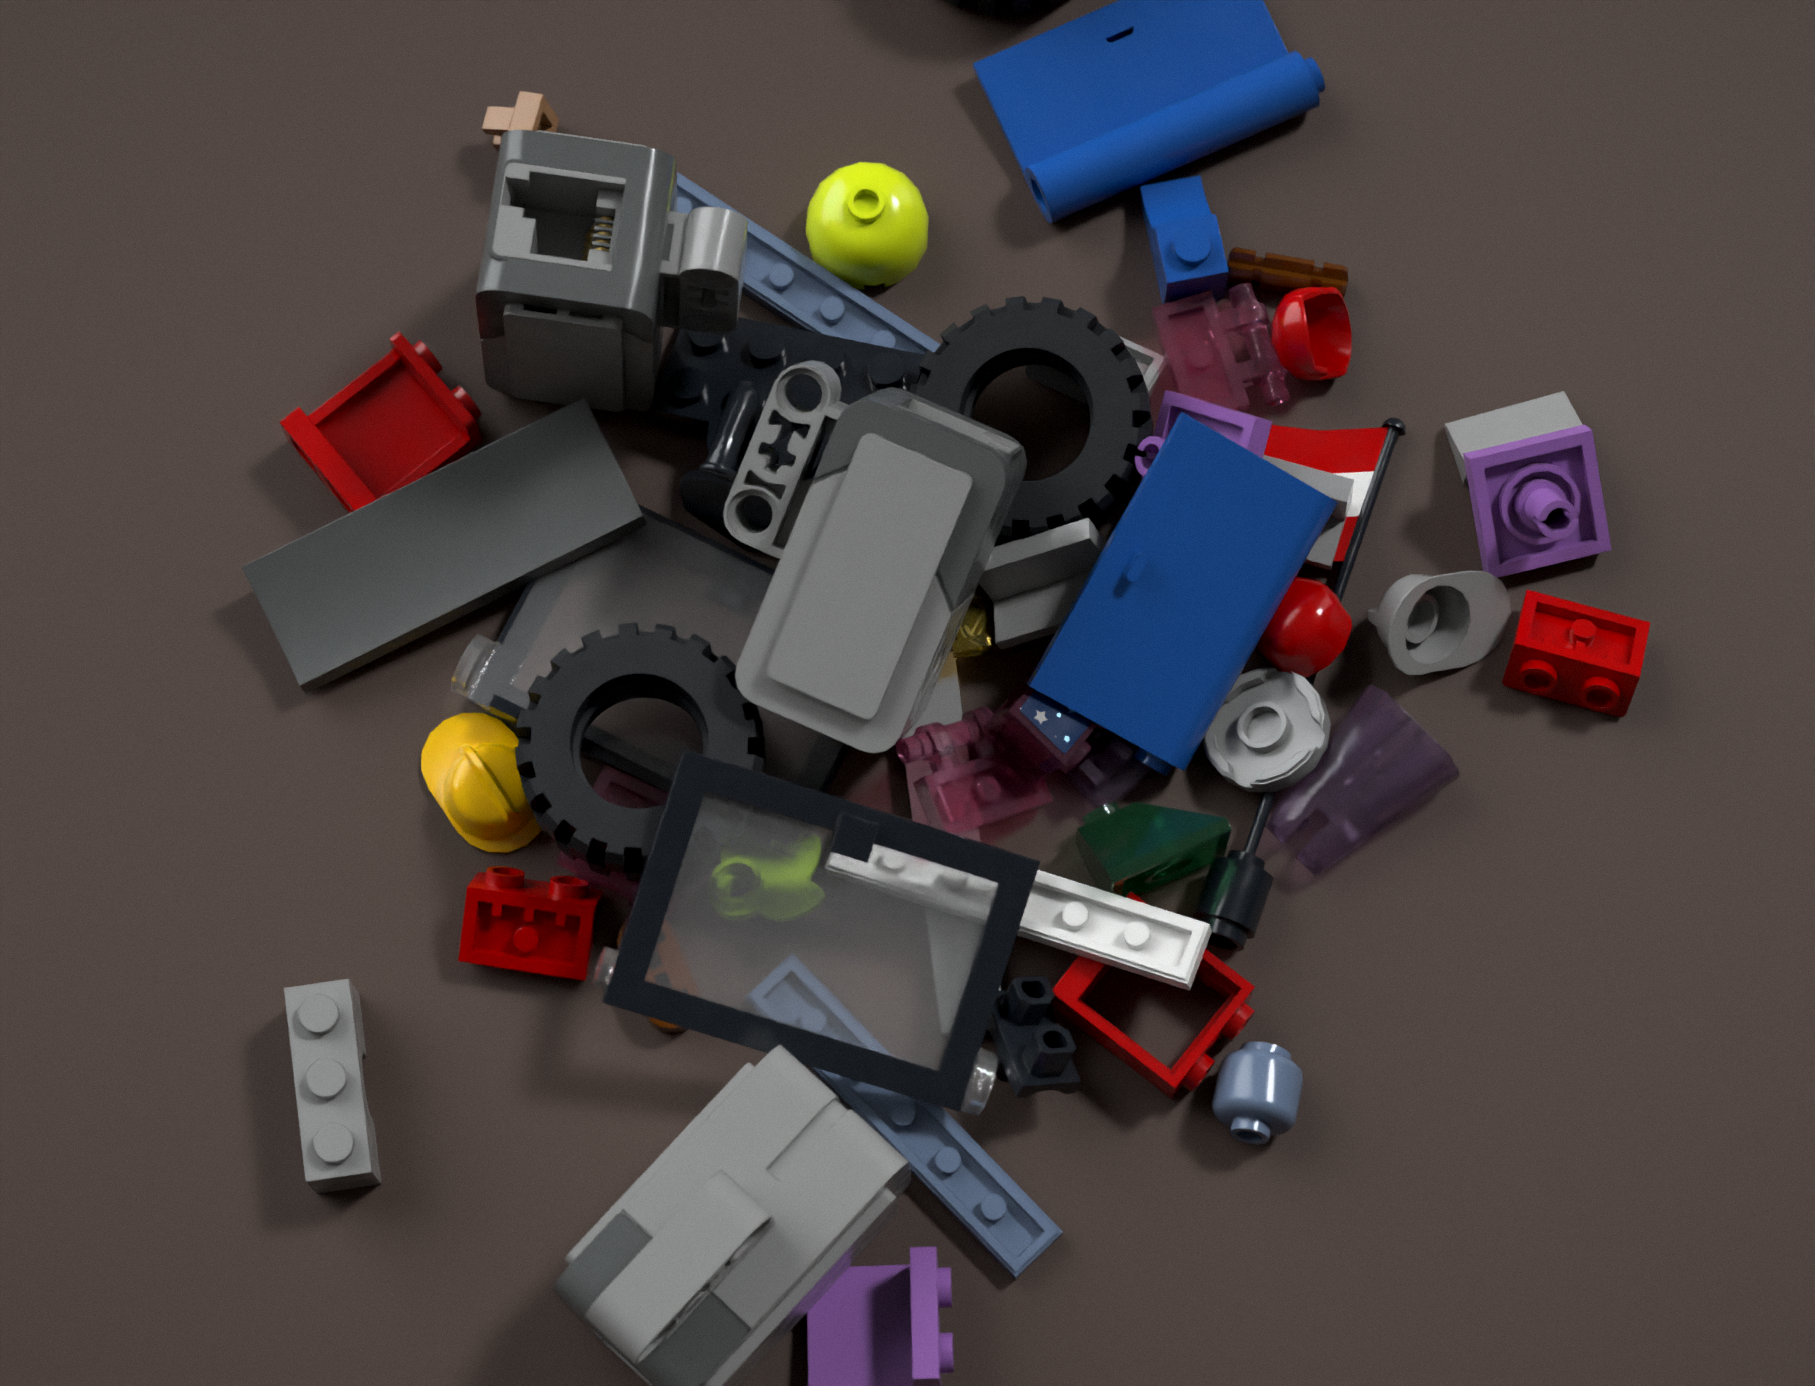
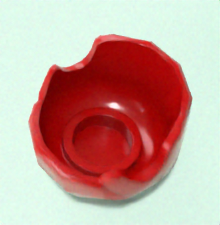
(1312, 333)
(1306, 629)

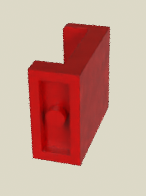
(386, 427)

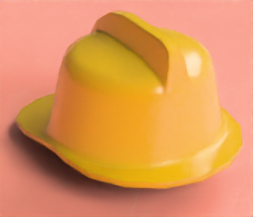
(477, 782)

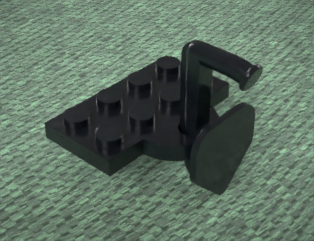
(722, 387)

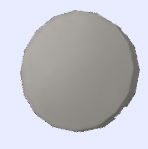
(1268, 731)

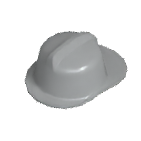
(1441, 620)

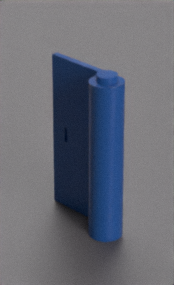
(1116, 108)
(1182, 593)

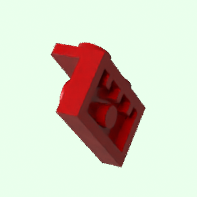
(1576, 653)
(530, 923)

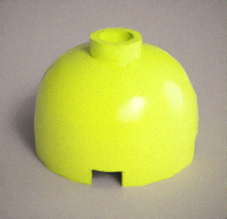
(867, 225)

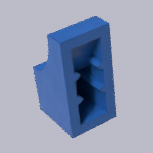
(1183, 239)

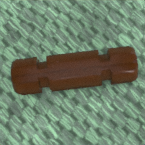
(1283, 272)

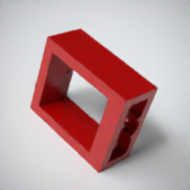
(1194, 1063)

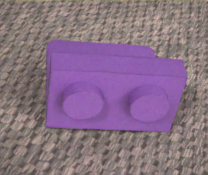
(883, 1326)

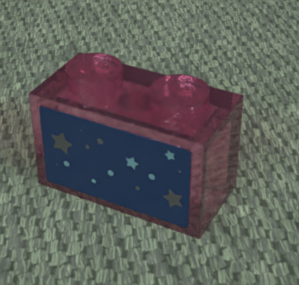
(1040, 731)

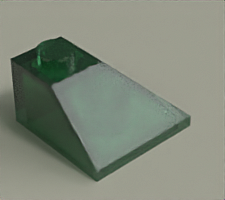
(1148, 845)

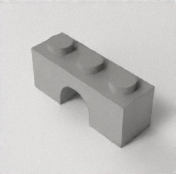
(330, 1087)

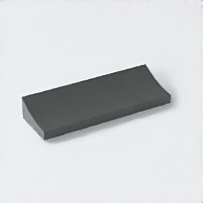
(444, 545)

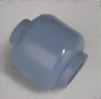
(1258, 1092)

